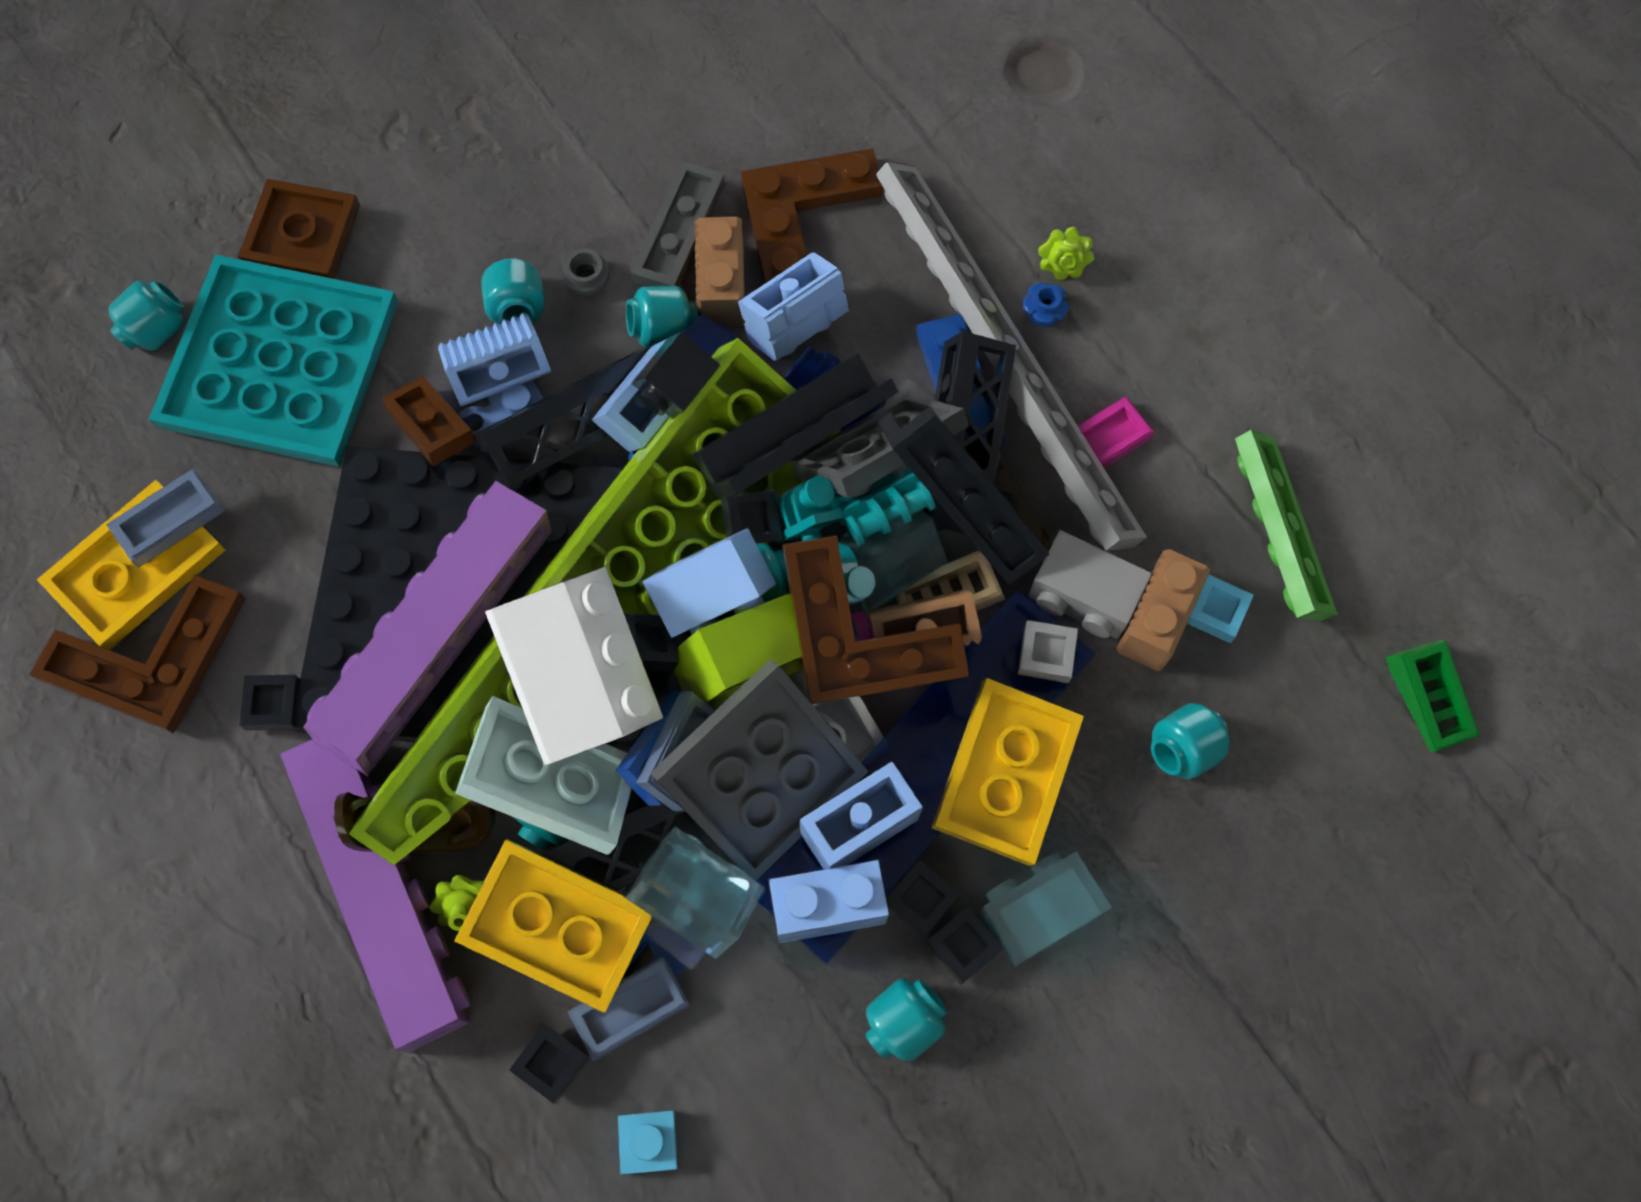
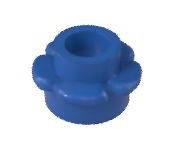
(1043, 314)

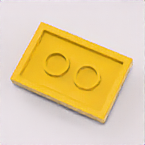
(110, 592)
(1008, 772)
(554, 925)

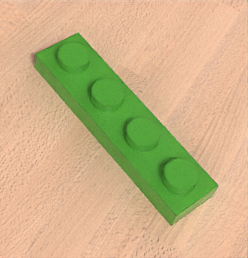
(1289, 538)

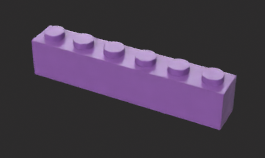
(428, 628)
(380, 909)

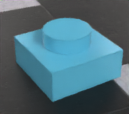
(1220, 609)
(647, 1142)

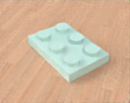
(571, 797)

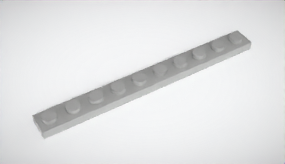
(1034, 395)

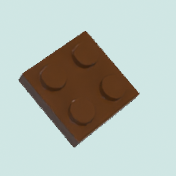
(300, 228)

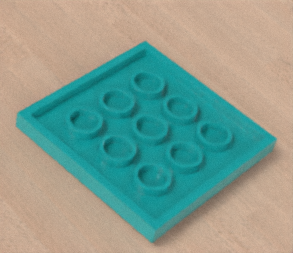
(275, 360)

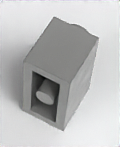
(1088, 586)

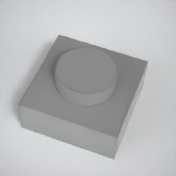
(1047, 651)

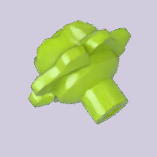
(1066, 253)
(455, 900)

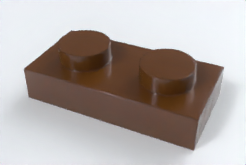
(428, 420)

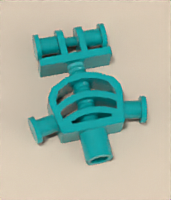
(889, 498)
(805, 514)

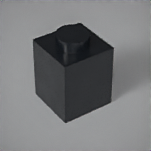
(674, 375)

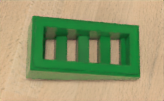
(1444, 672)

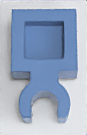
(502, 405)

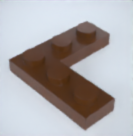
(781, 190)
(847, 668)
(168, 680)

